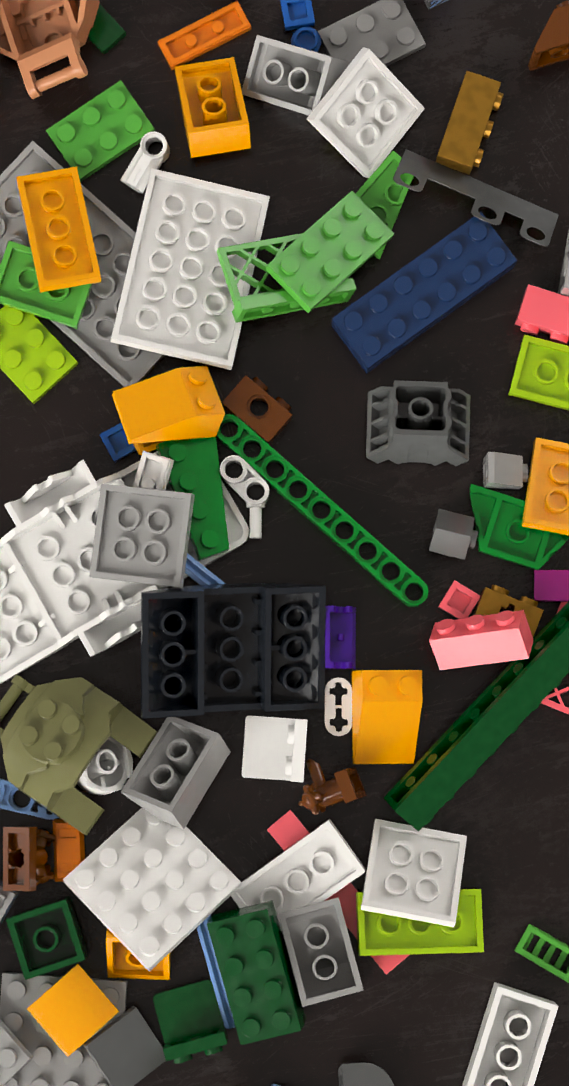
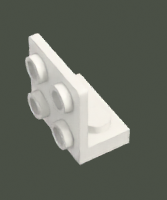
(274, 748)

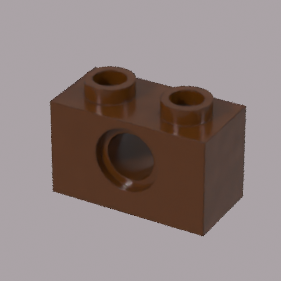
(250, 391)

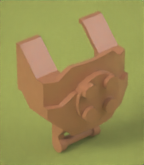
(43, 33)

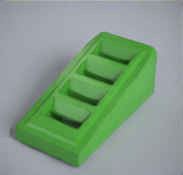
(555, 969)

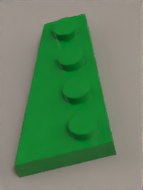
(198, 472)

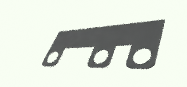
(484, 194)

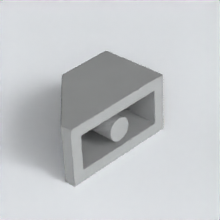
(504, 471)

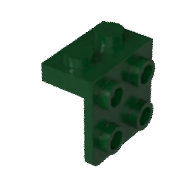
(190, 1021)

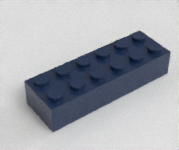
(423, 292)

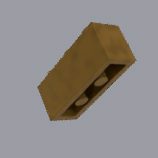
(469, 123)

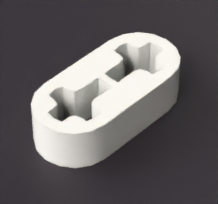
(346, 706)

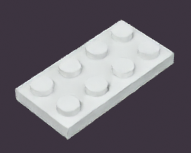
(303, 873)

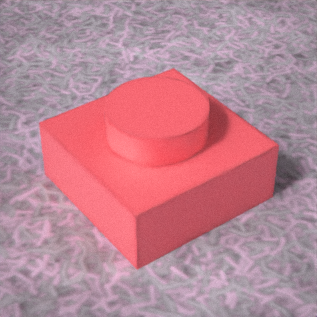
(459, 601)

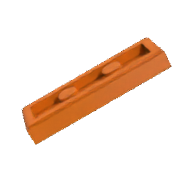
(204, 35)

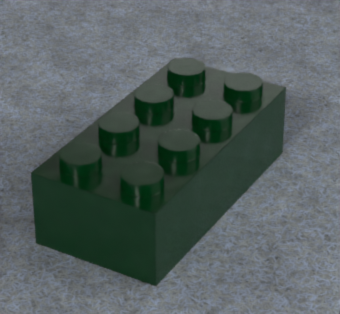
(256, 972)

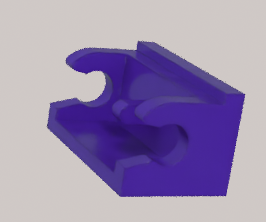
(340, 637)

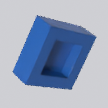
(297, 14)
(117, 442)

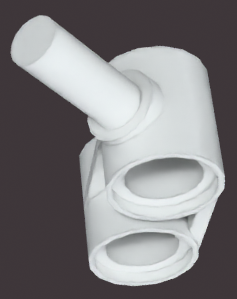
(241, 485)

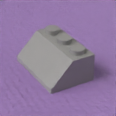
(176, 771)

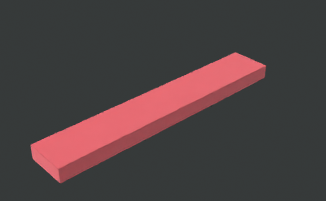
(290, 830)

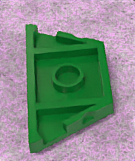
(501, 530)

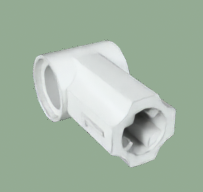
(139, 169)

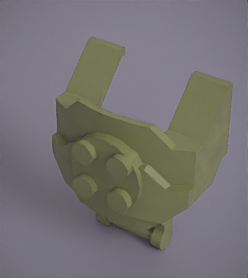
(57, 738)

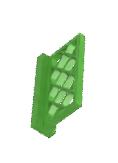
(271, 301)

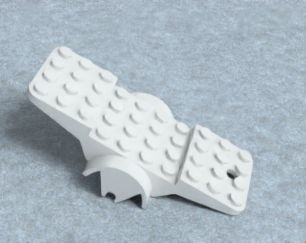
(47, 571)

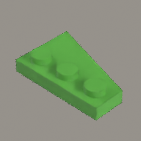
(384, 194)

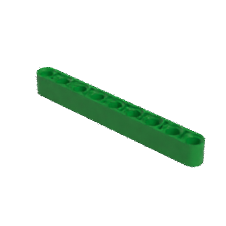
(327, 525)

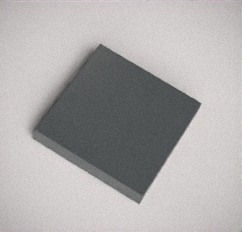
(126, 1049)

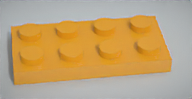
(58, 229)

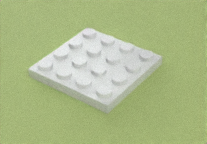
(152, 885)

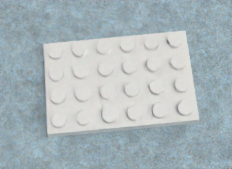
(174, 280)

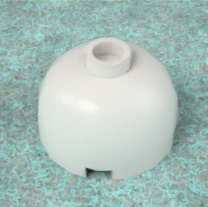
(107, 769)

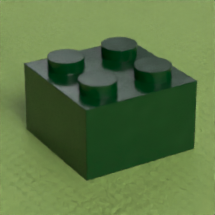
(47, 938)

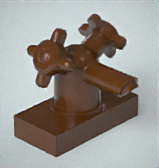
(322, 793)
(25, 858)

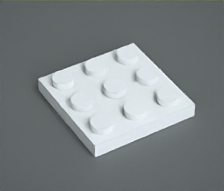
(365, 113)
(414, 873)

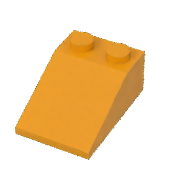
(213, 107)
(170, 406)
(385, 715)

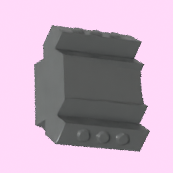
(418, 423)

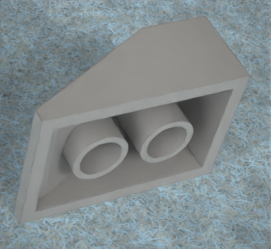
(290, 75)
(320, 952)

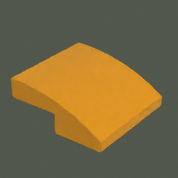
(72, 1010)

